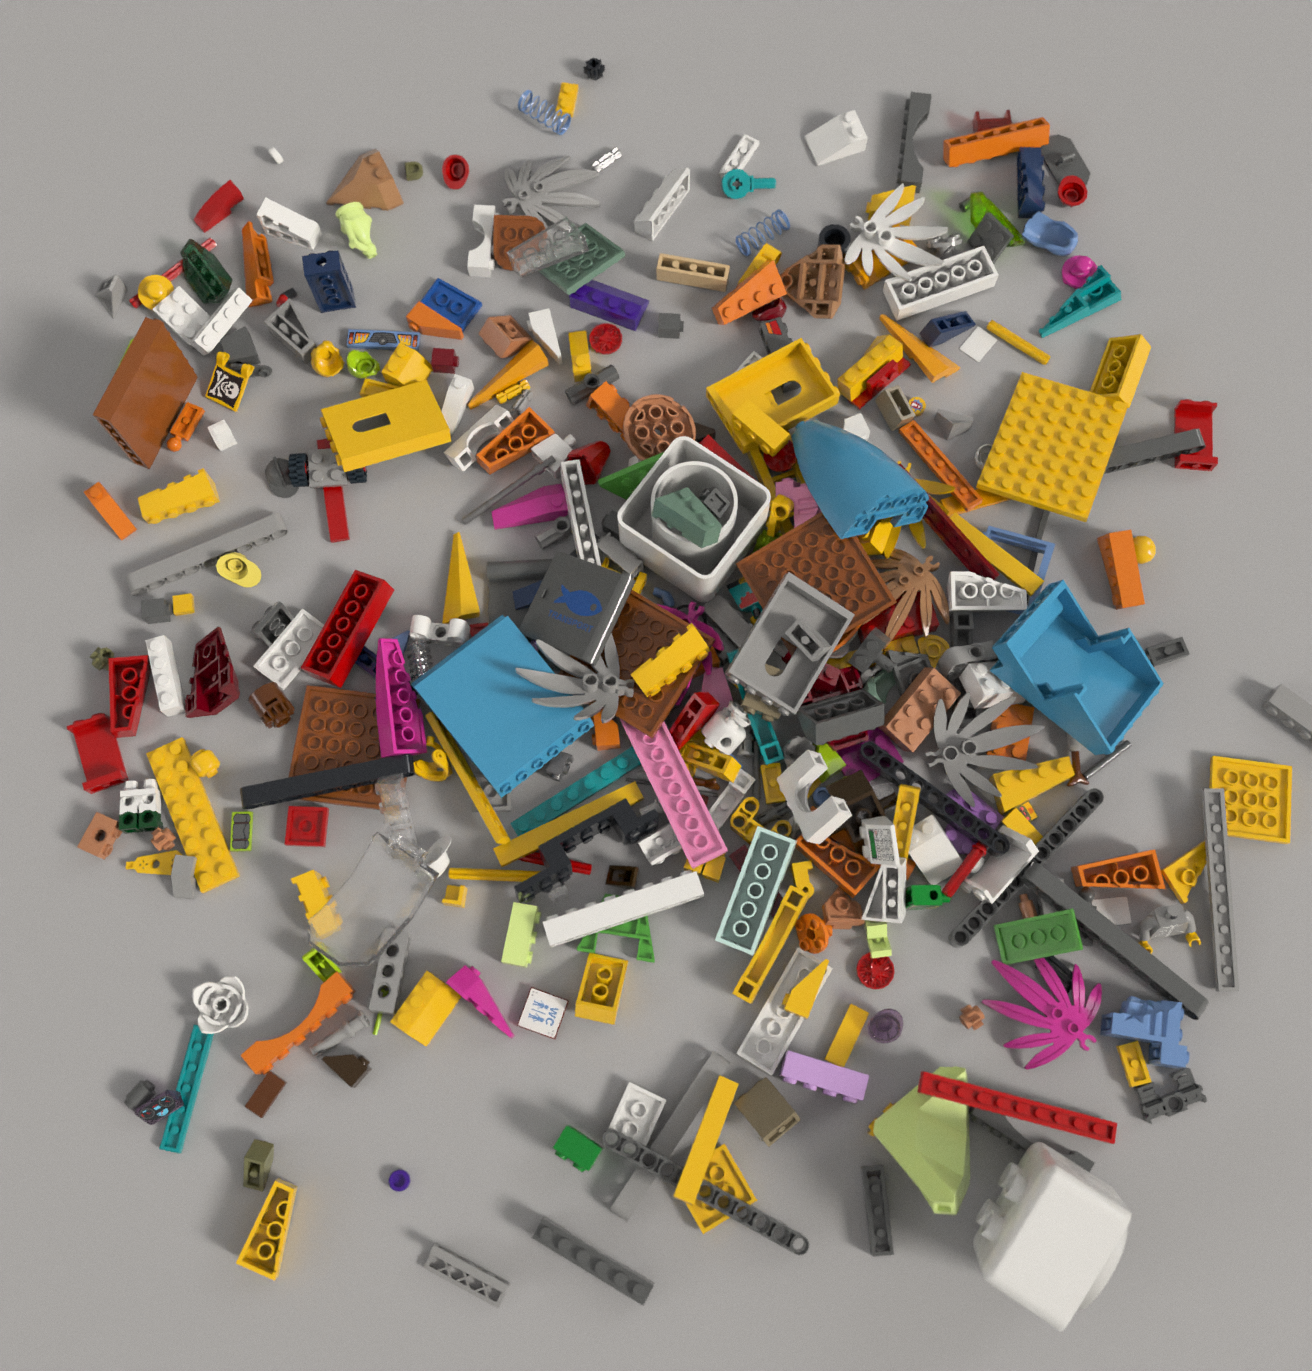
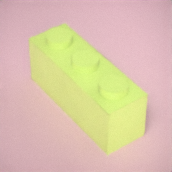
(521, 935)

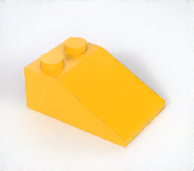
(601, 988)

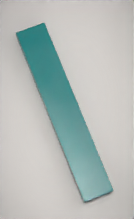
(188, 1086)

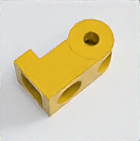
(801, 876)

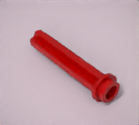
(964, 869)

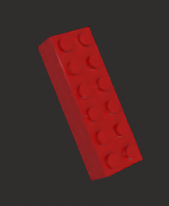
(347, 628)

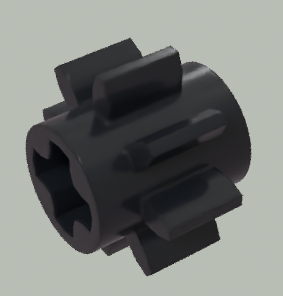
(594, 69)

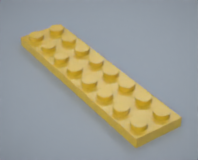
(193, 815)

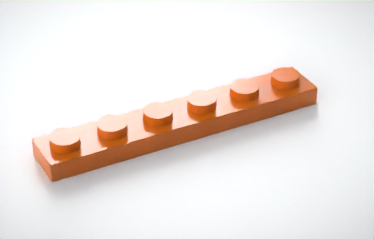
(940, 465)

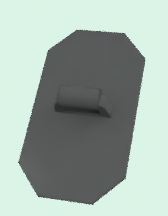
(1064, 159)

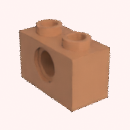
(90, 840)

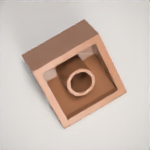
(504, 335)

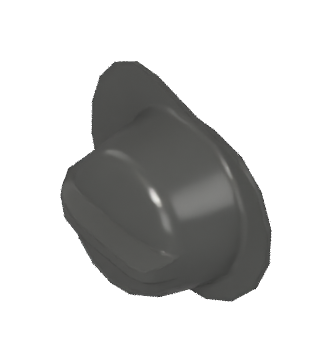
(278, 478)

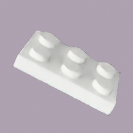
(182, 314)
(636, 1116)

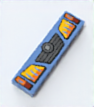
(382, 339)

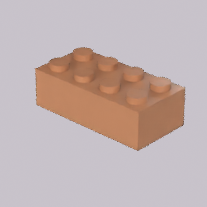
(914, 711)

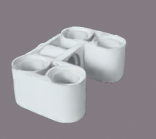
(424, 630)

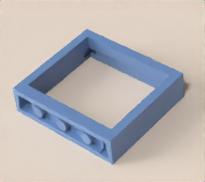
(1026, 543)

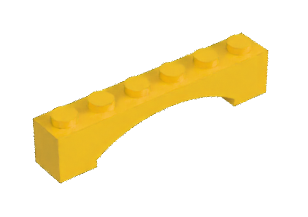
(771, 945)

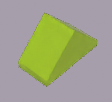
(320, 964)

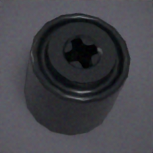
(835, 235)

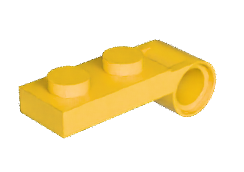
(766, 253)

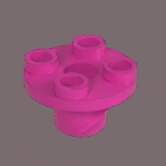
(1077, 270)

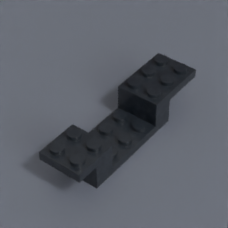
(553, 851)

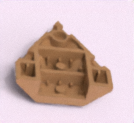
(369, 184)
(817, 281)

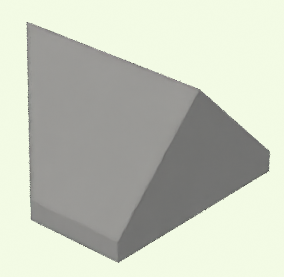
(111, 294)
(952, 423)

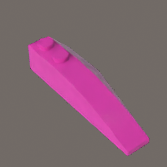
(397, 712)

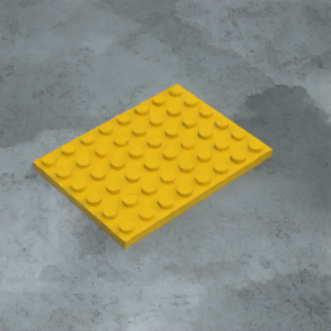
(1053, 446)

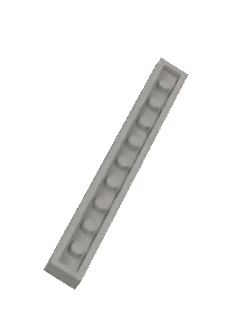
(1220, 890)

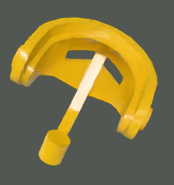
(428, 770)

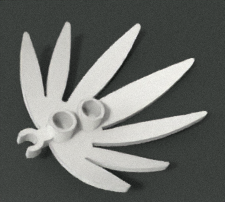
(879, 237)

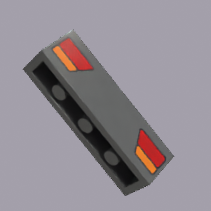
(775, 337)

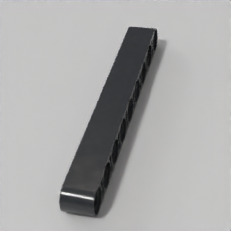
(325, 781)
(942, 799)

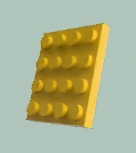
(1254, 798)

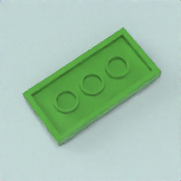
(1038, 937)

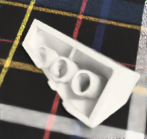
(979, 594)

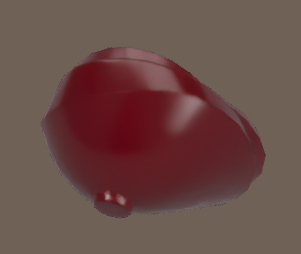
(770, 311)

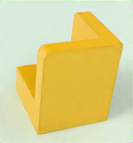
(455, 896)

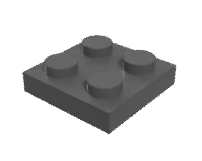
(992, 236)

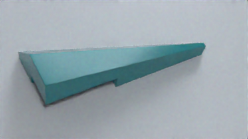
(1090, 298)

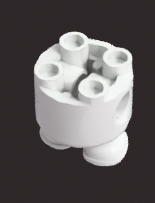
(726, 728)

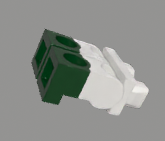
(140, 807)

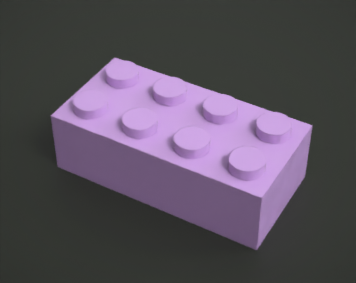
(823, 1075)

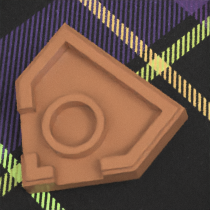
(842, 911)

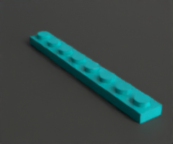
(577, 792)

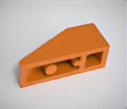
(431, 323)
(110, 510)

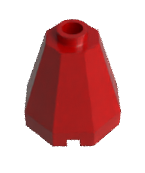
(592, 459)

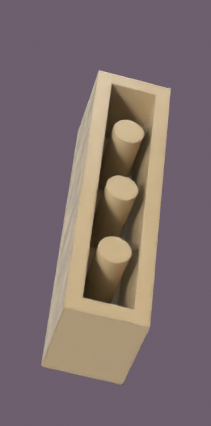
(693, 272)

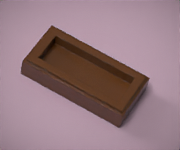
(265, 1094)

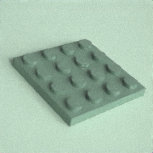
(581, 269)

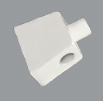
(557, 448)

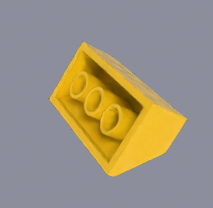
(1121, 368)

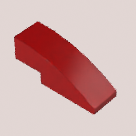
(218, 206)

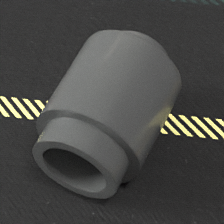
(140, 1094)

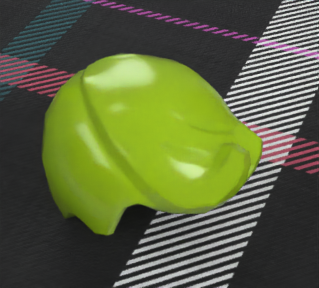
(362, 364)

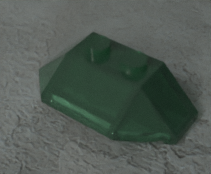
(205, 273)

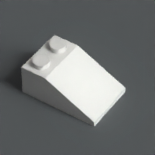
(837, 138)
(933, 851)

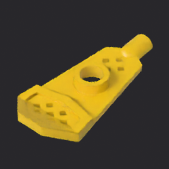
(165, 863)

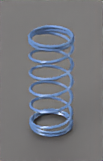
(529, 102)
(785, 218)

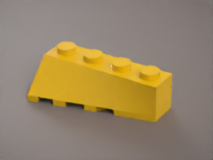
(878, 354)
(179, 498)
(671, 661)

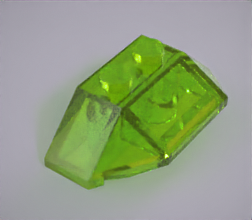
(981, 205)

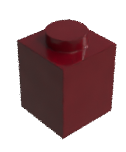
(444, 360)
(827, 679)

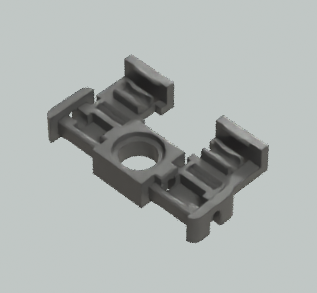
(1157, 1107)

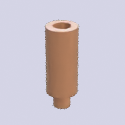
(1027, 907)

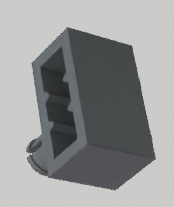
(871, 652)

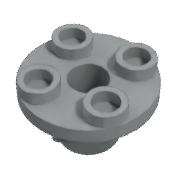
(944, 246)

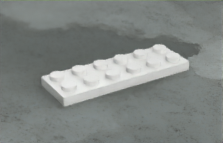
(774, 1026)

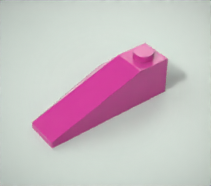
(535, 507)
(473, 989)

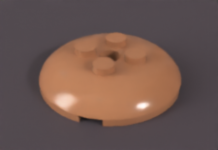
(652, 414)

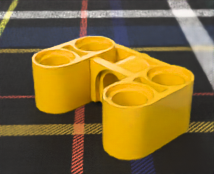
(749, 828)

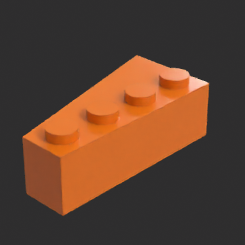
(754, 292)
(514, 441)
(1121, 568)
(1132, 870)

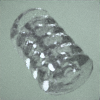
(418, 659)

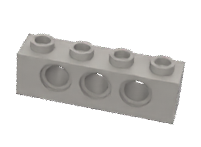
(389, 1004)

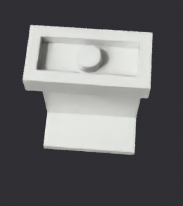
(1001, 871)

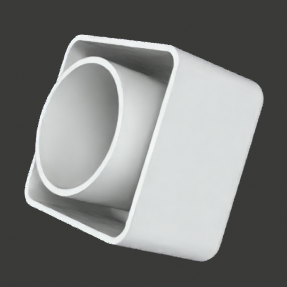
(664, 549)
(1051, 1235)

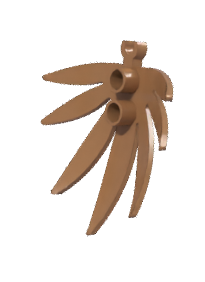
(907, 581)

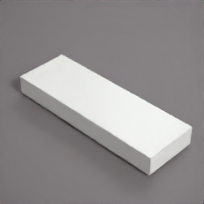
(740, 154)

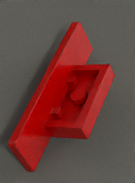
(880, 381)

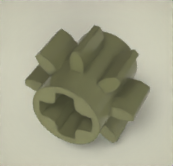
(100, 658)

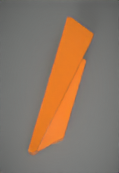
(256, 266)

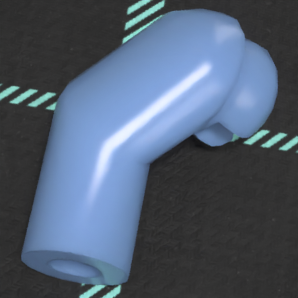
(665, 596)

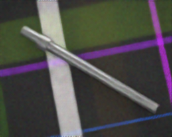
(538, 469)

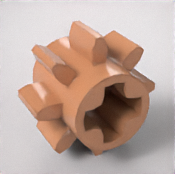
(163, 839)
(971, 1017)

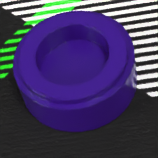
(399, 1180)

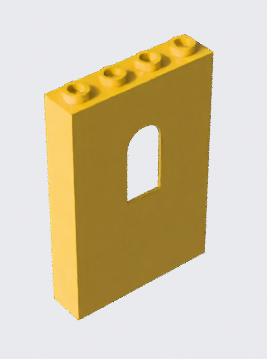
(752, 382)
(413, 427)

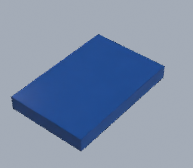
(452, 303)

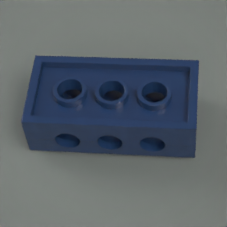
(329, 282)

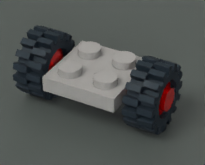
(321, 470)

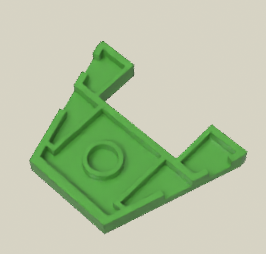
(634, 929)

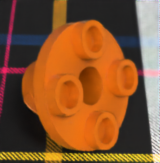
(813, 933)

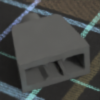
(240, 348)

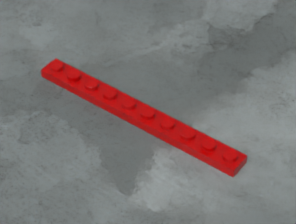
(1017, 1107)

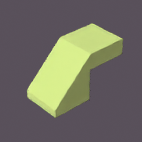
(877, 939)

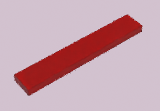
(335, 506)

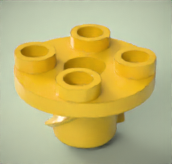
(154, 290)

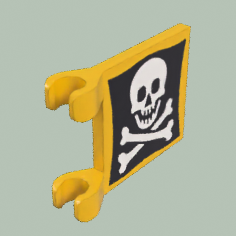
(227, 385)

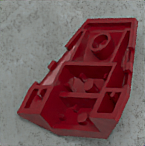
(214, 677)
(847, 682)

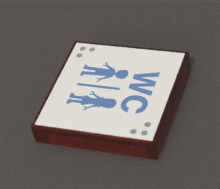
(543, 1013)

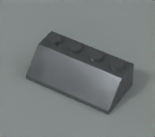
(841, 716)

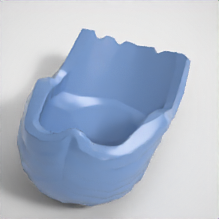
(1050, 234)

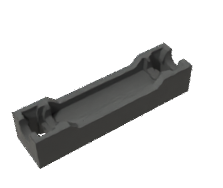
(877, 1210)

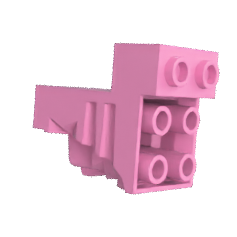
(804, 503)

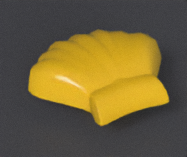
(933, 647)

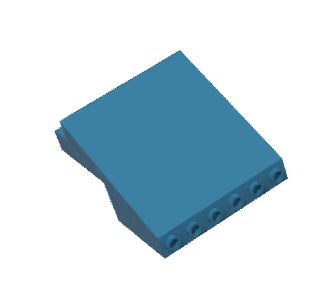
(1074, 676)
(492, 706)

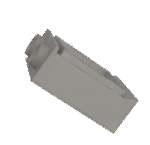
(619, 556)

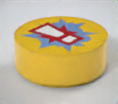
(918, 405)

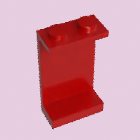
(1190, 416)
(98, 753)

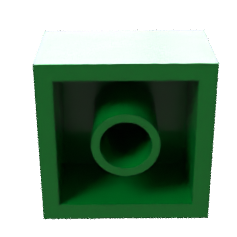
(578, 1148)

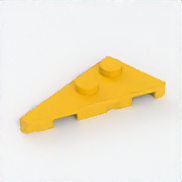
(1184, 871)

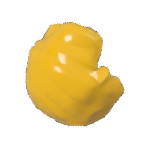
(326, 359)

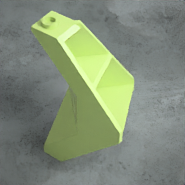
(931, 1143)

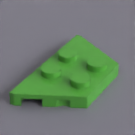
(626, 480)

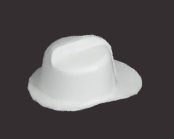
(437, 855)

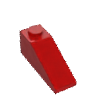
(693, 717)

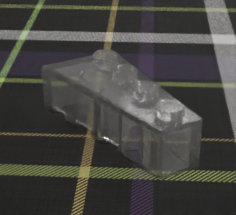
(548, 248)

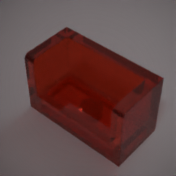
(986, 124)

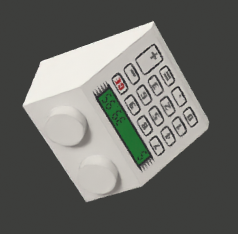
(879, 841)

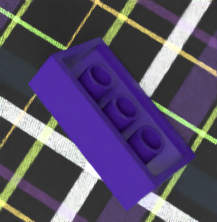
(609, 304)

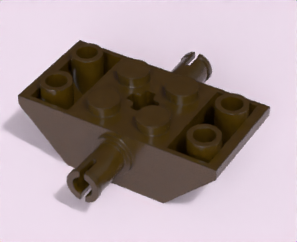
(859, 797)

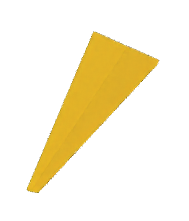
(460, 592)

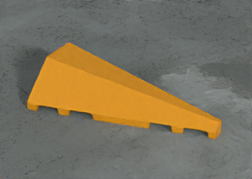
(928, 359)
(524, 364)

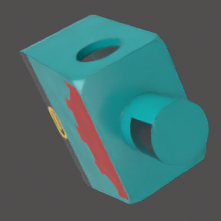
(745, 597)

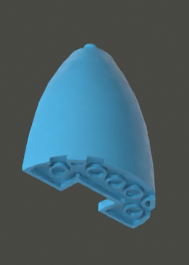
(855, 480)

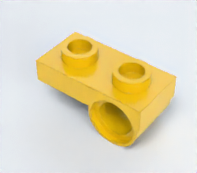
(778, 514)

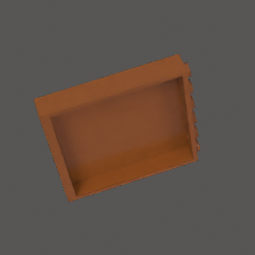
(146, 393)

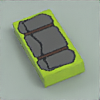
(241, 831)

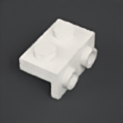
(660, 844)

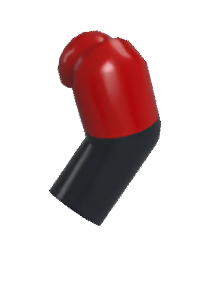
(285, 296)

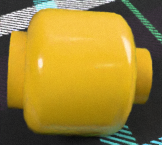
(205, 763)

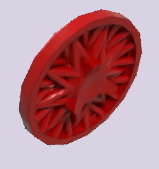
(605, 338)
(783, 460)
(875, 972)

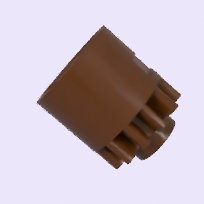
(271, 705)

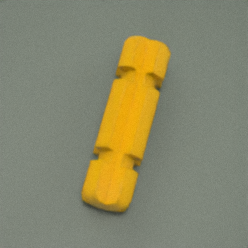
(512, 391)

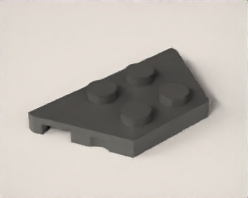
(907, 667)

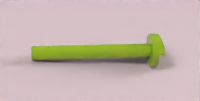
(379, 1016)

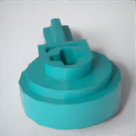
(746, 182)

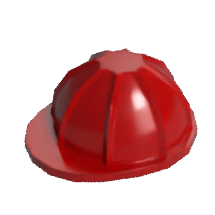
(455, 171)
(1072, 191)

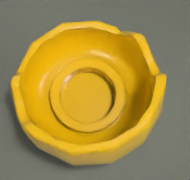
(1144, 549)

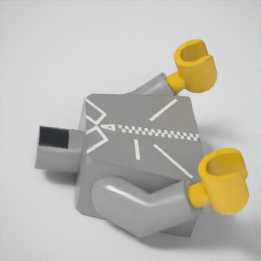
(1167, 922)

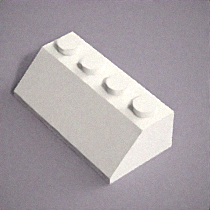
(663, 203)

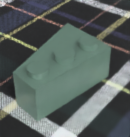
(689, 516)

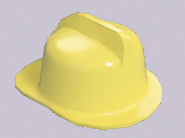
(238, 569)

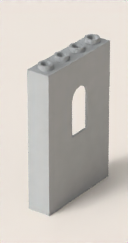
(790, 601)

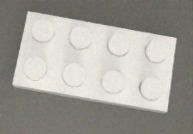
(290, 649)

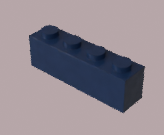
(1030, 182)

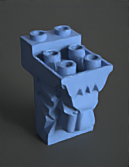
(1152, 1024)

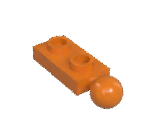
(184, 426)

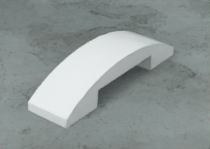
(731, 798)

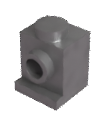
(559, 766)

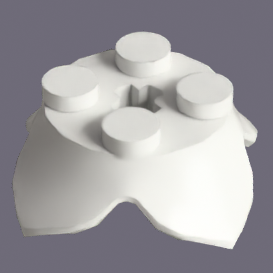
(208, 998)

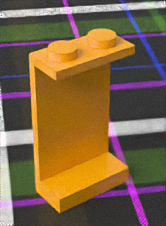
(879, 270)

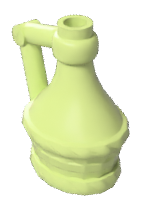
(357, 227)

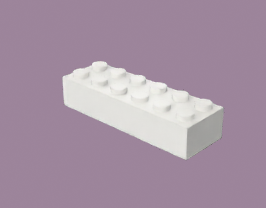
(942, 284)

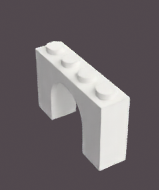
(795, 785)

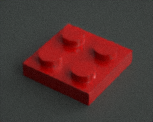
(306, 826)

